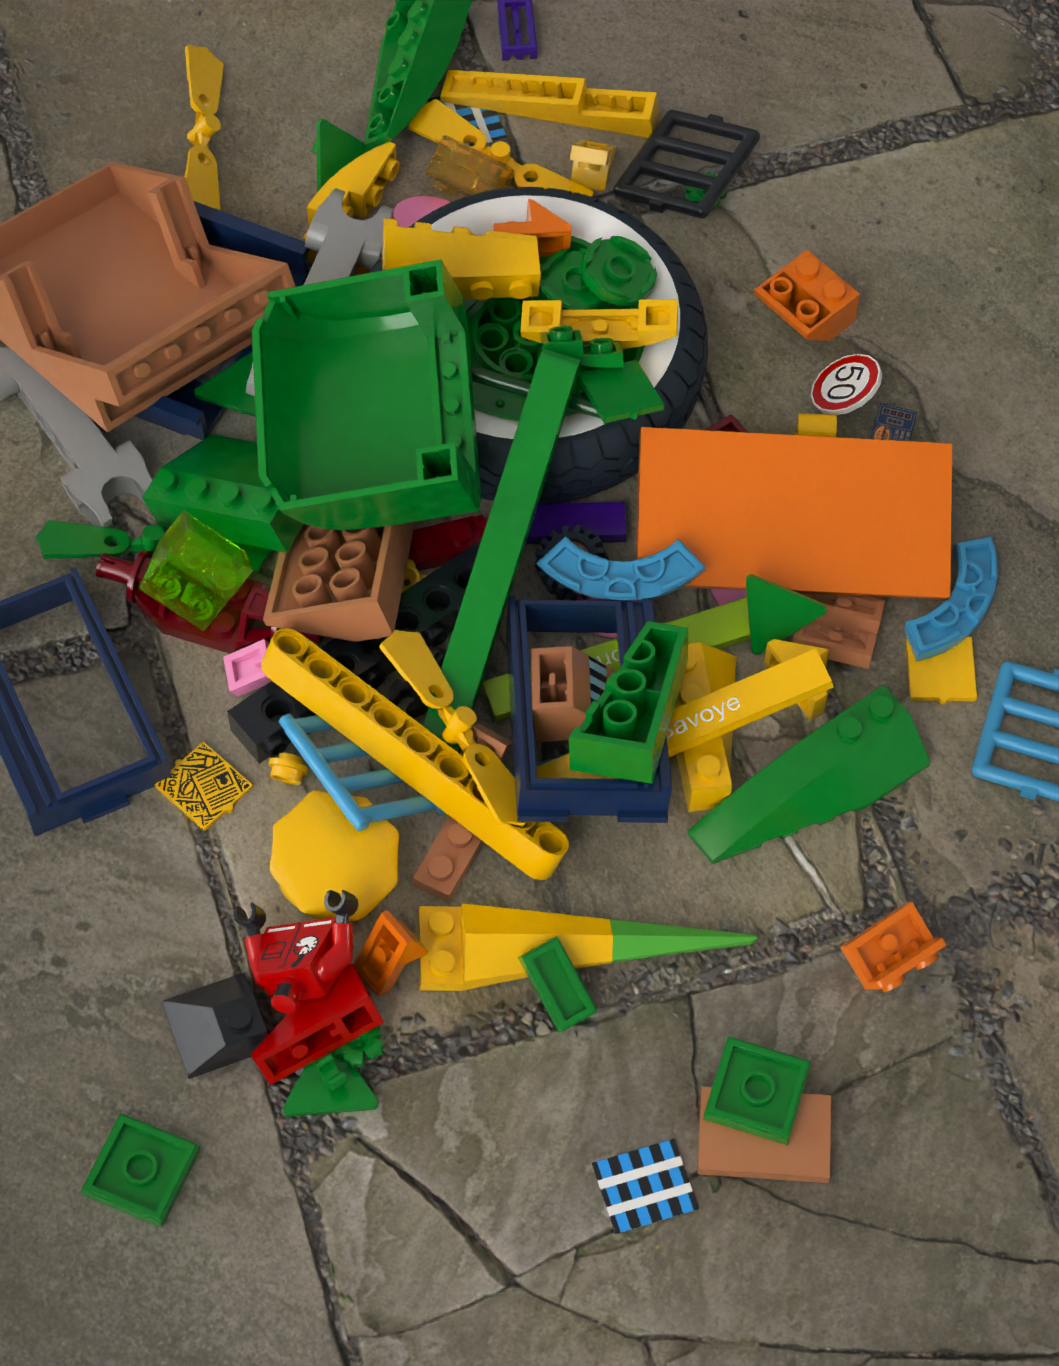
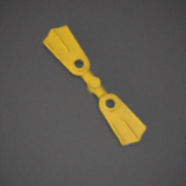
(205, 81)
(439, 120)
(417, 666)

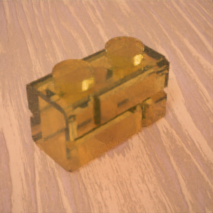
(466, 169)

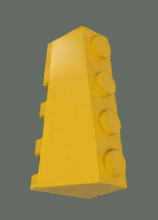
(479, 265)
(706, 767)

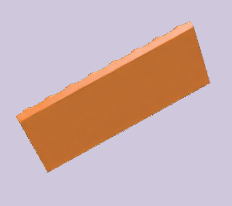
(800, 510)

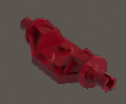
(227, 631)

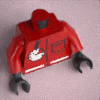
(301, 957)

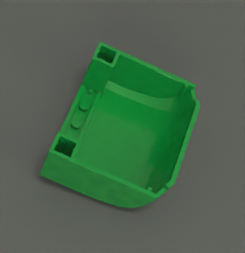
(367, 400)

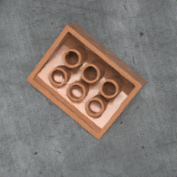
(341, 582)

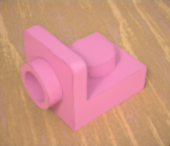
(245, 670)

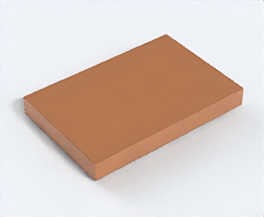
(741, 1154)

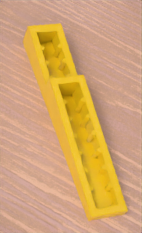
(554, 100)

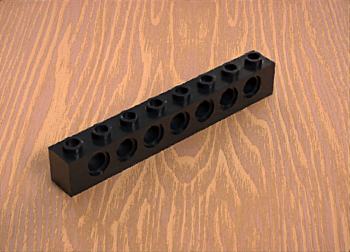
(442, 588)

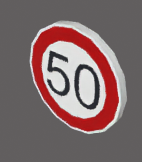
(846, 384)

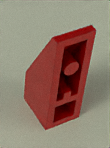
(318, 1027)

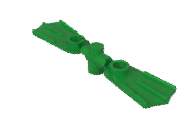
(77, 540)

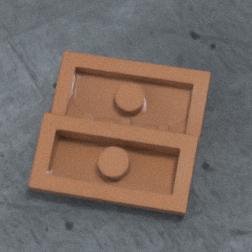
(845, 629)

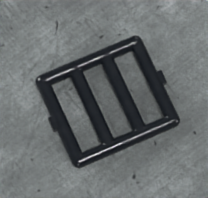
(714, 185)

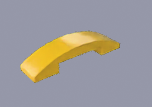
(631, 327)

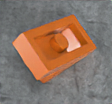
(551, 231)
(387, 952)

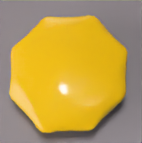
(322, 851)

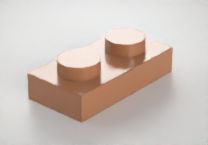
(447, 860)

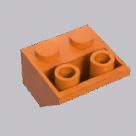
(810, 298)

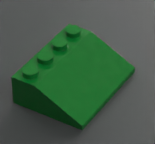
(223, 490)

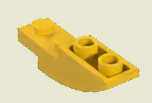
(362, 182)

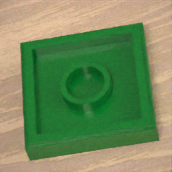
(757, 1090)
(140, 1170)

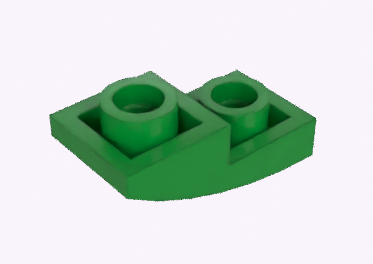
(599, 353)

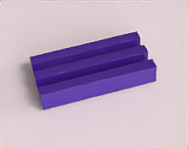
(517, 49)

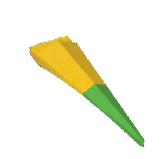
(482, 943)

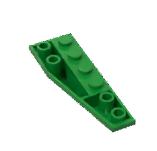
(412, 62)

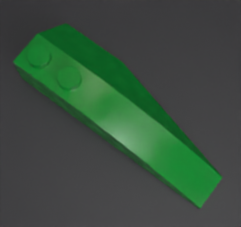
(825, 774)

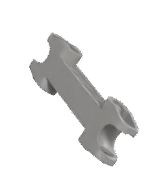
(340, 244)
(97, 468)

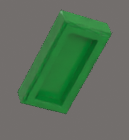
(557, 984)

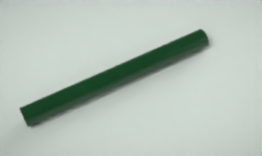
(521, 387)

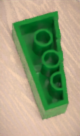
(633, 714)

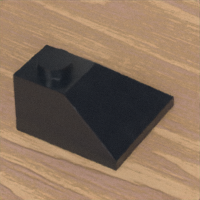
(215, 1024)

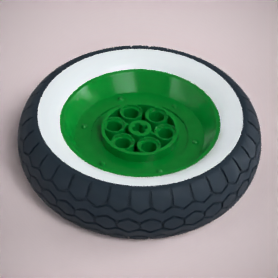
(588, 452)

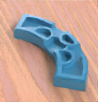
(618, 580)
(967, 603)

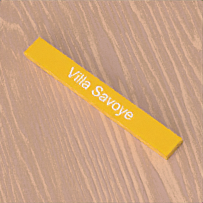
(728, 708)

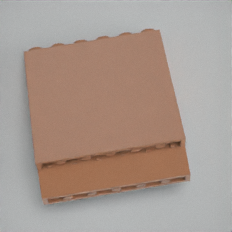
(123, 293)

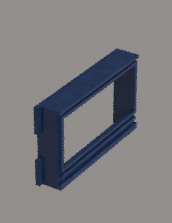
(20, 749)
(558, 797)

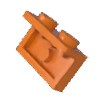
(892, 948)

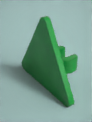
(334, 150)
(229, 388)
(776, 611)
(329, 1087)

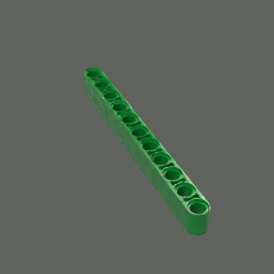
(506, 532)

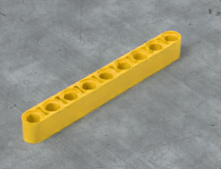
(405, 749)

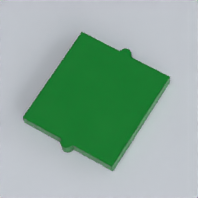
(620, 392)

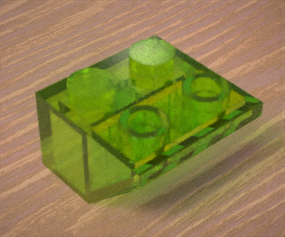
(195, 571)

